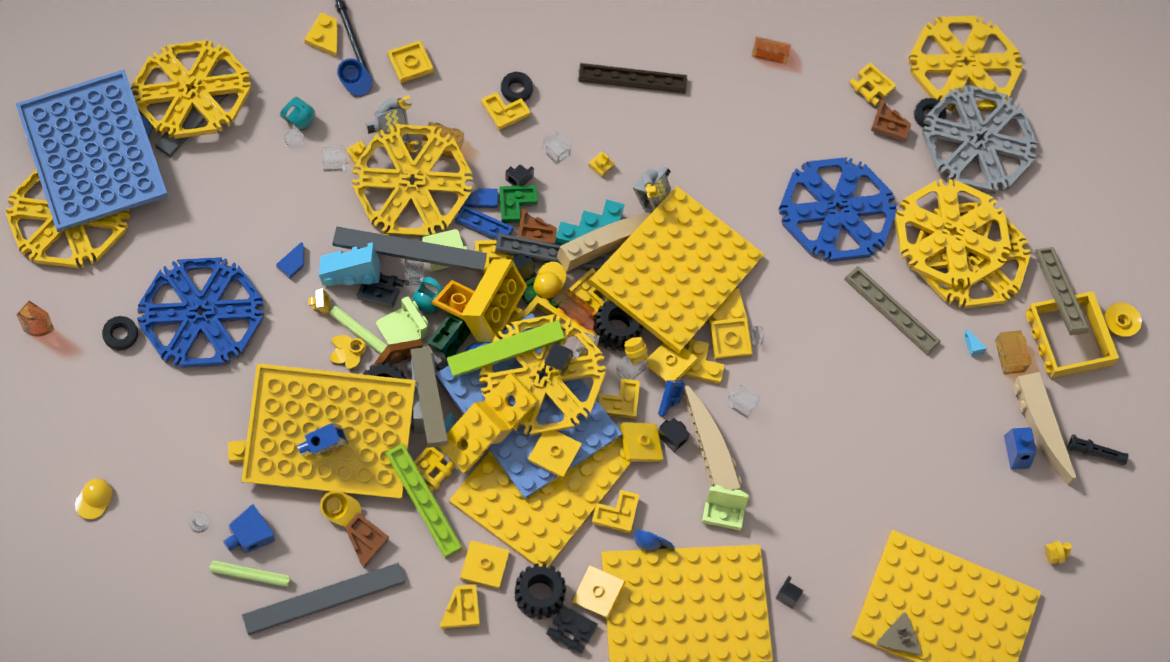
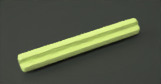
(358, 329)
(250, 573)

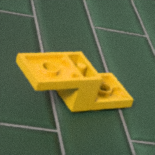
(488, 422)

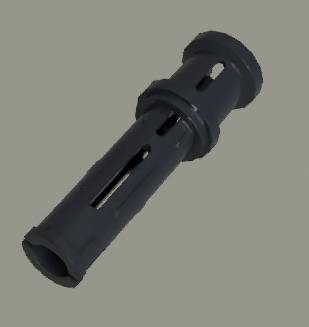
(1088, 447)

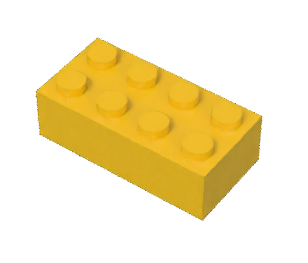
(494, 300)

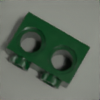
(449, 336)

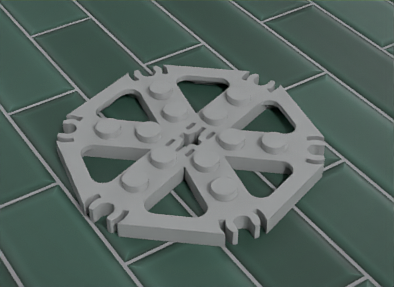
(989, 146)

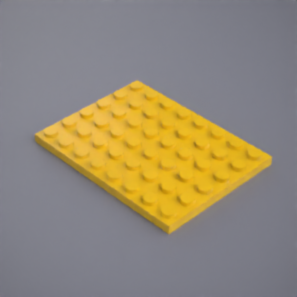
(676, 269)
(301, 400)
(550, 517)
(952, 604)
(689, 605)

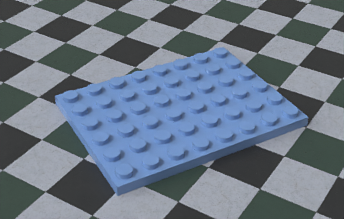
(91, 150)
(514, 451)

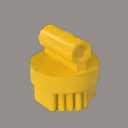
(636, 350)
(1057, 552)

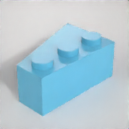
(351, 267)

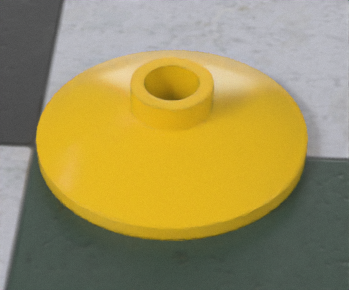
(1127, 314)

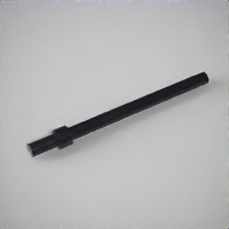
(342, 9)

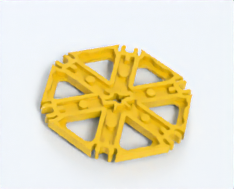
(956, 53)
(182, 79)
(404, 169)
(47, 233)
(957, 245)
(997, 281)
(555, 388)

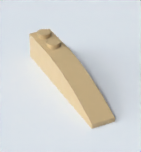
(598, 242)
(1041, 418)
(715, 454)

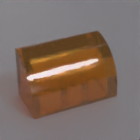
(771, 50)
(573, 304)
(34, 320)

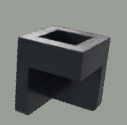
(519, 176)
(559, 358)
(789, 593)

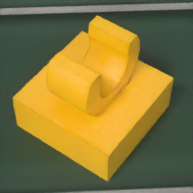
(356, 151)
(601, 164)
(321, 302)

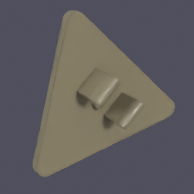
(901, 637)

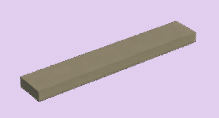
(1061, 291)
(892, 310)
(429, 397)

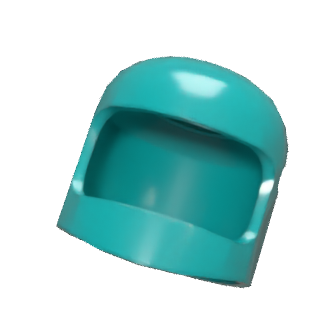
(301, 115)
(424, 296)

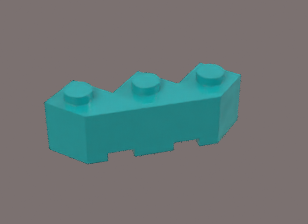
(589, 222)

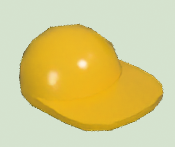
(549, 280)
(94, 499)
(339, 507)

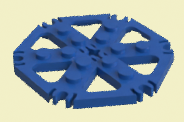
(850, 207)
(192, 300)

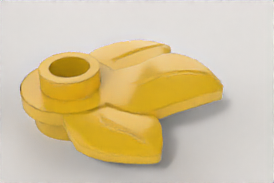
(345, 352)

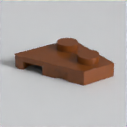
(890, 123)
(536, 229)
(398, 352)
(365, 538)

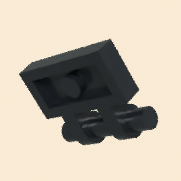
(381, 294)
(575, 624)

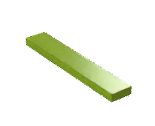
(505, 348)
(423, 500)

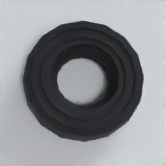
(519, 77)
(924, 104)
(120, 344)

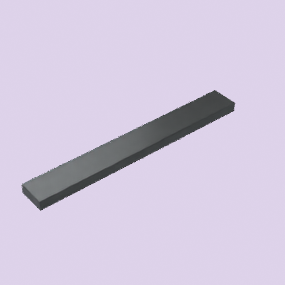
(411, 249)
(323, 598)

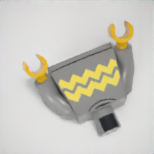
(390, 113)
(652, 188)

